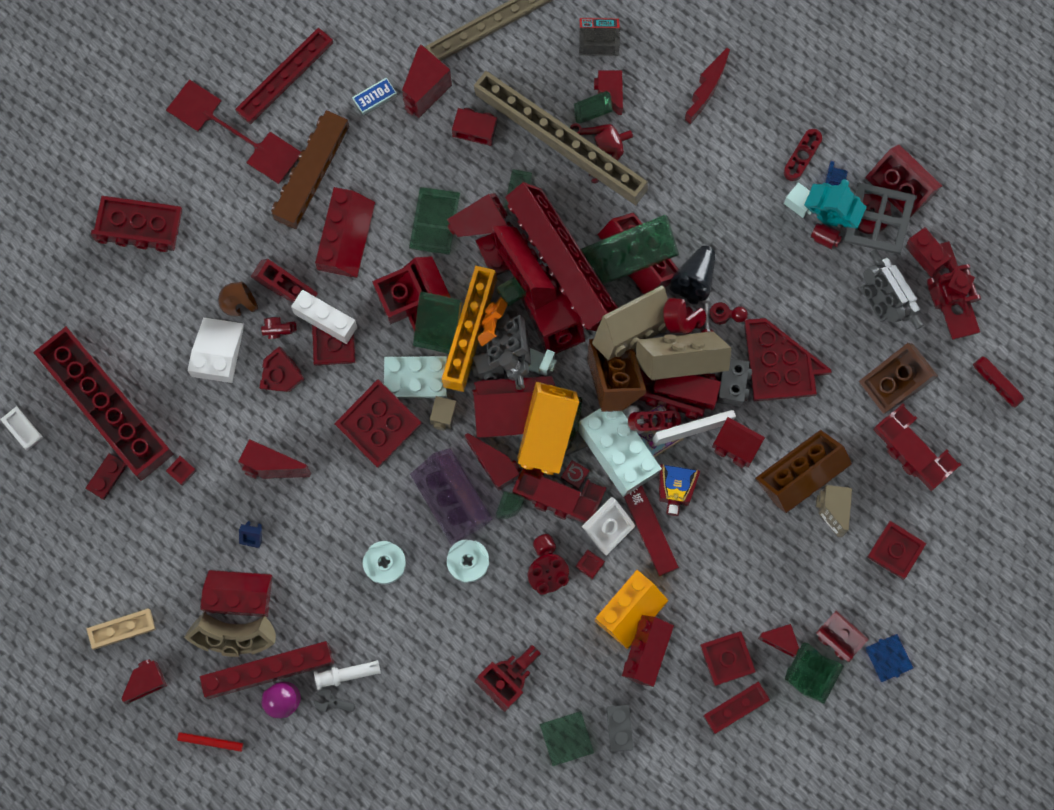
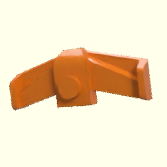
(493, 313)

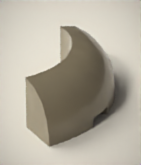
(231, 638)

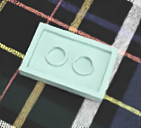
(415, 376)

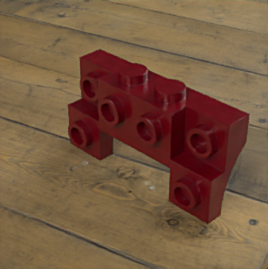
(912, 451)
(557, 497)

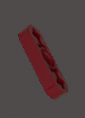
(815, 144)
(1002, 384)
(648, 415)

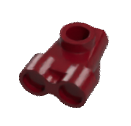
(274, 327)

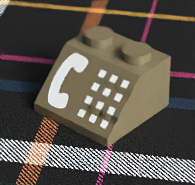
(835, 507)

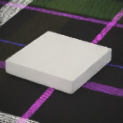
(608, 526)

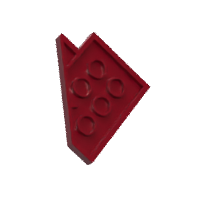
(779, 363)

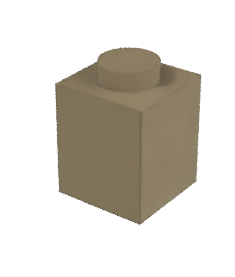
(443, 413)

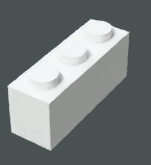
(324, 316)

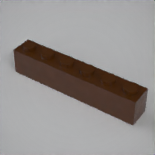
(310, 169)

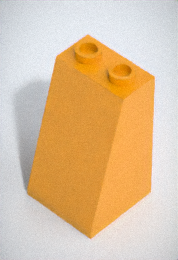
(548, 428)

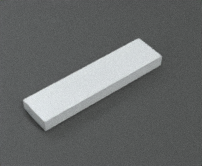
(692, 428)

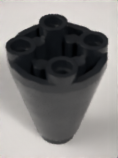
(695, 276)

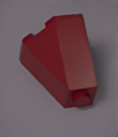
(479, 217)

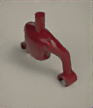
(607, 139)

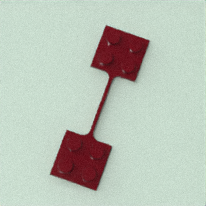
(271, 157)

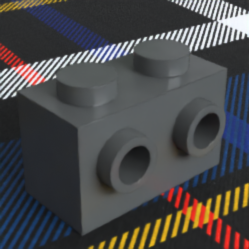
(733, 383)

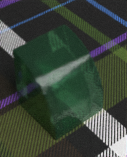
(509, 505)

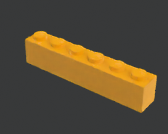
(468, 329)

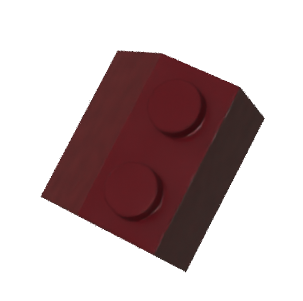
(398, 294)
(737, 443)

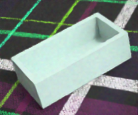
(618, 450)

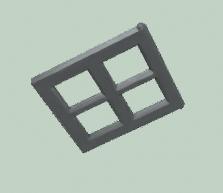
(880, 218)

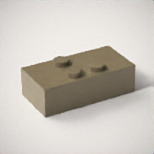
(683, 355)

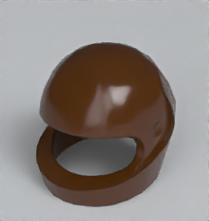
(235, 294)

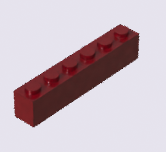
(266, 670)

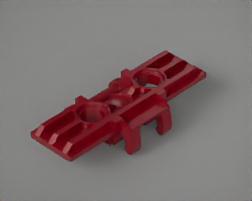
(962, 324)

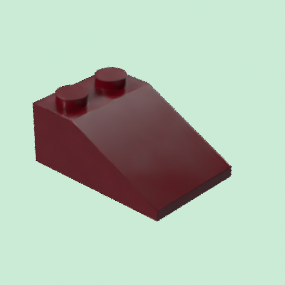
(269, 464)

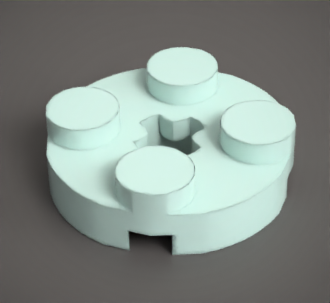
(390, 552)
(479, 563)

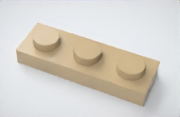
(121, 629)

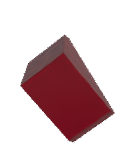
(781, 639)

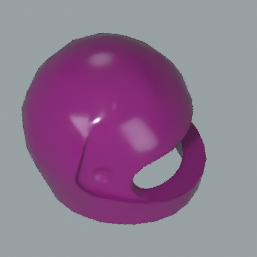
(281, 700)

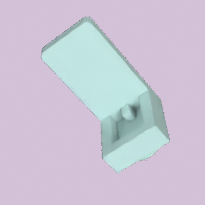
(541, 362)

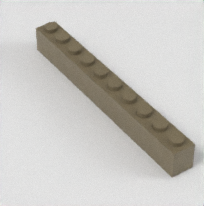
(561, 138)

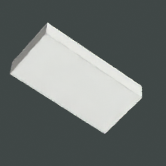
(21, 428)

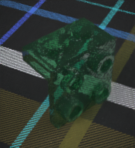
(813, 673)

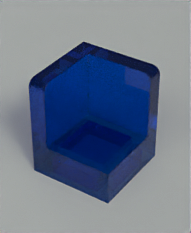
(835, 175)

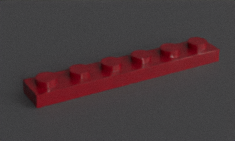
(284, 75)

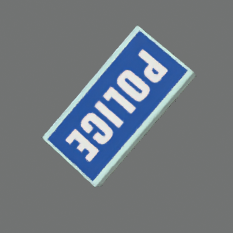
(374, 96)

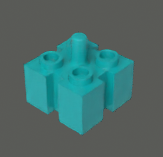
(835, 204)

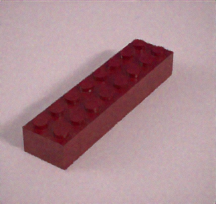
(561, 254)
(103, 403)

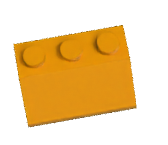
(626, 608)

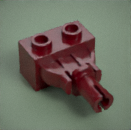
(504, 681)

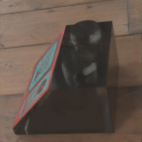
(599, 36)

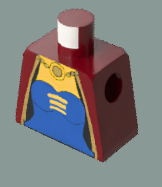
(676, 487)

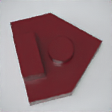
(280, 372)

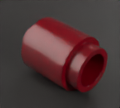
(826, 236)

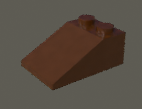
(898, 378)

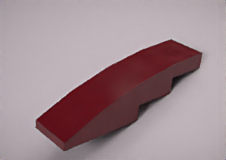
(709, 79)

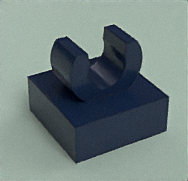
(250, 535)

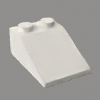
(216, 350)

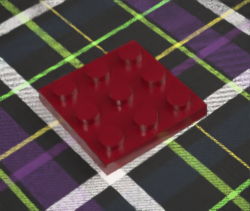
(378, 423)

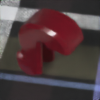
(681, 318)

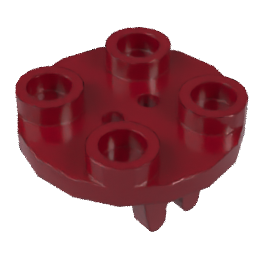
(557, 569)

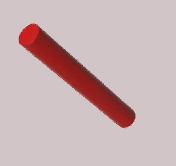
(208, 741)

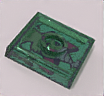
(566, 738)

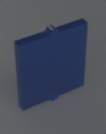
(889, 658)

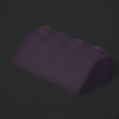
(450, 496)

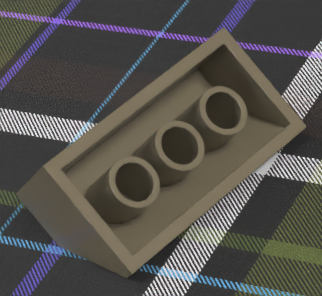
(630, 323)

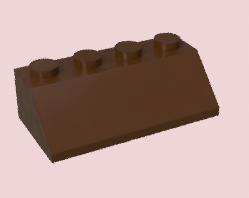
(615, 380)
(804, 470)

